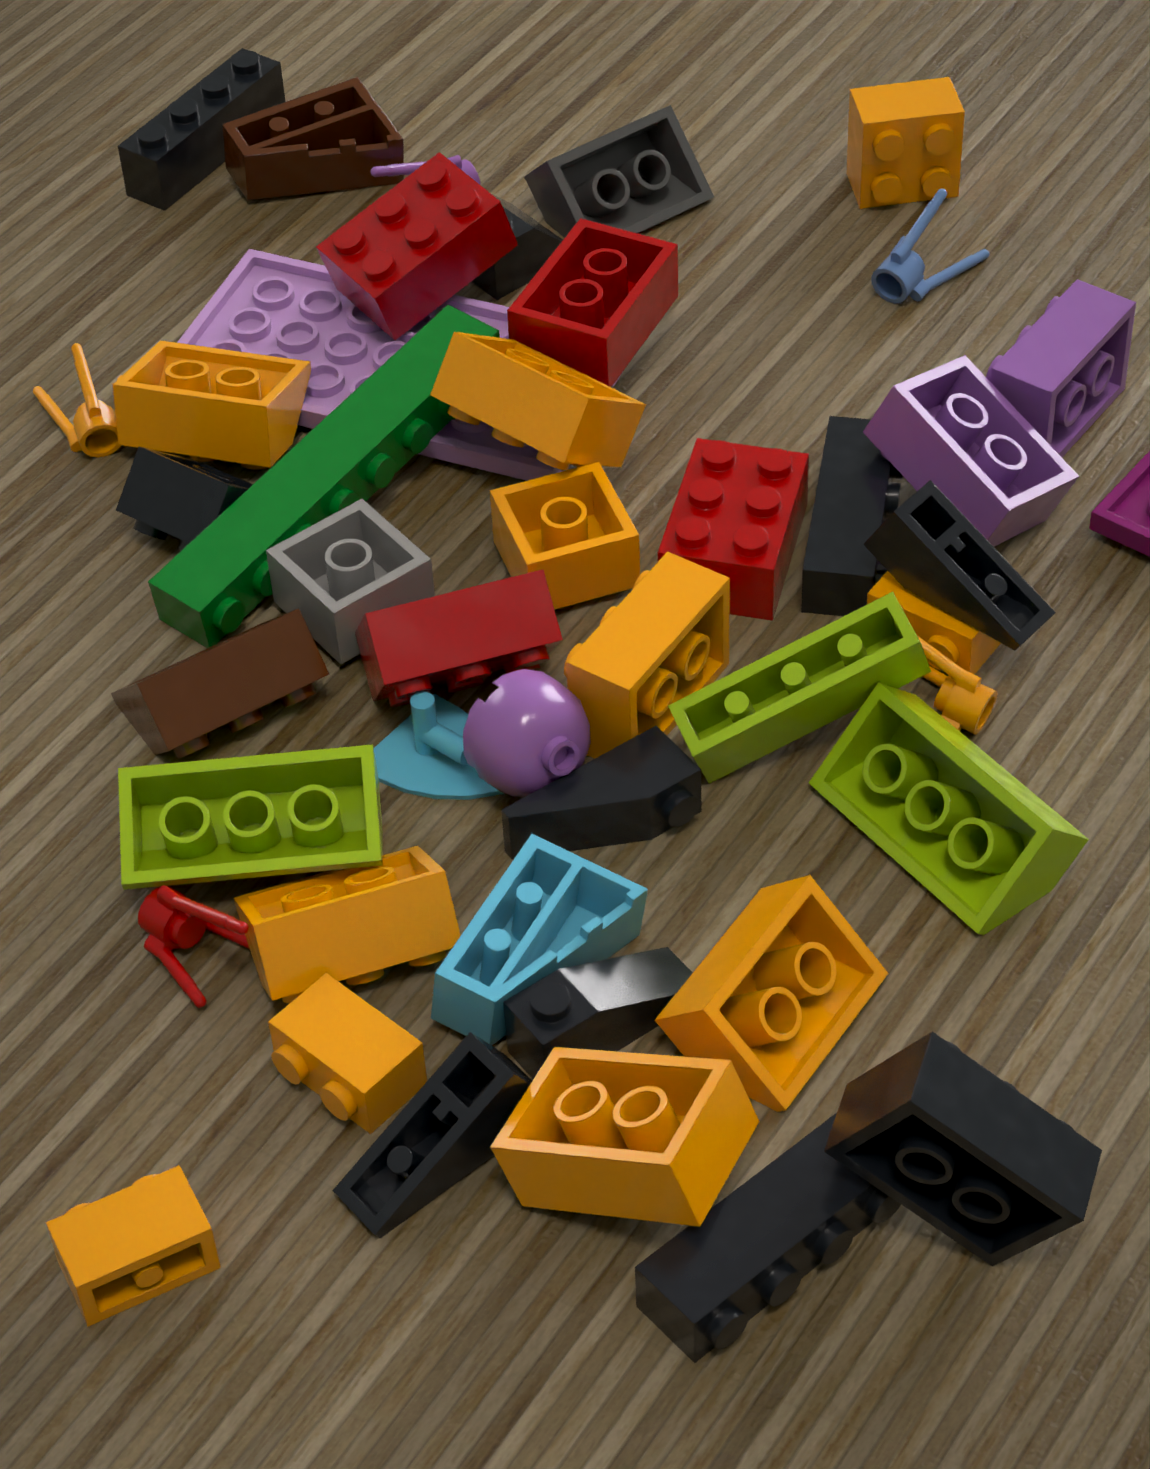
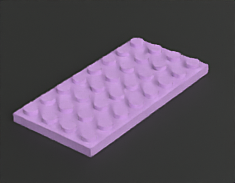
(297, 313)

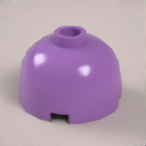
(526, 733)

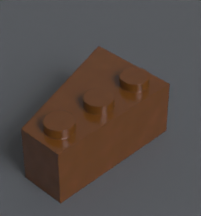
(313, 144)

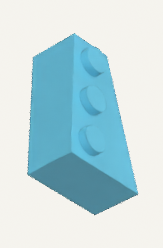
(538, 918)

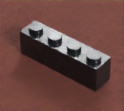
(187, 137)
(849, 506)
(757, 1246)

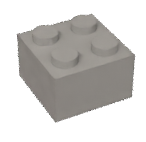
(345, 570)

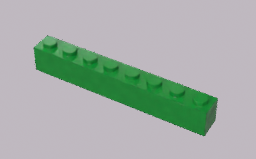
(336, 464)

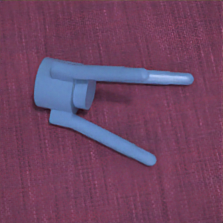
(903, 269)

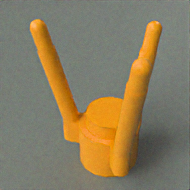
(94, 420)
(961, 695)

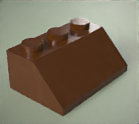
(224, 685)

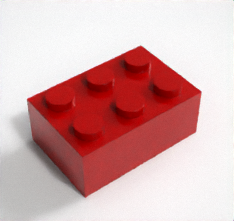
(417, 245)
(597, 299)
(741, 519)
(458, 637)

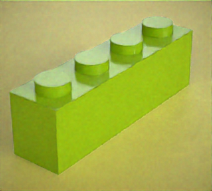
(799, 687)

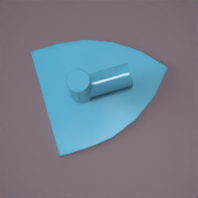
(428, 754)

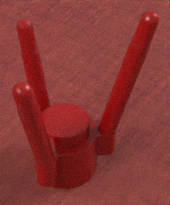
(180, 923)

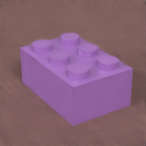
(1068, 363)
(973, 447)

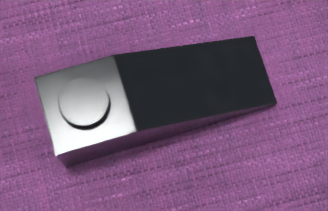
(957, 569)
(612, 799)
(592, 1005)
(435, 1136)

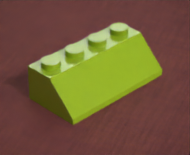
(946, 810)
(249, 817)

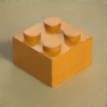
(904, 142)
(569, 529)

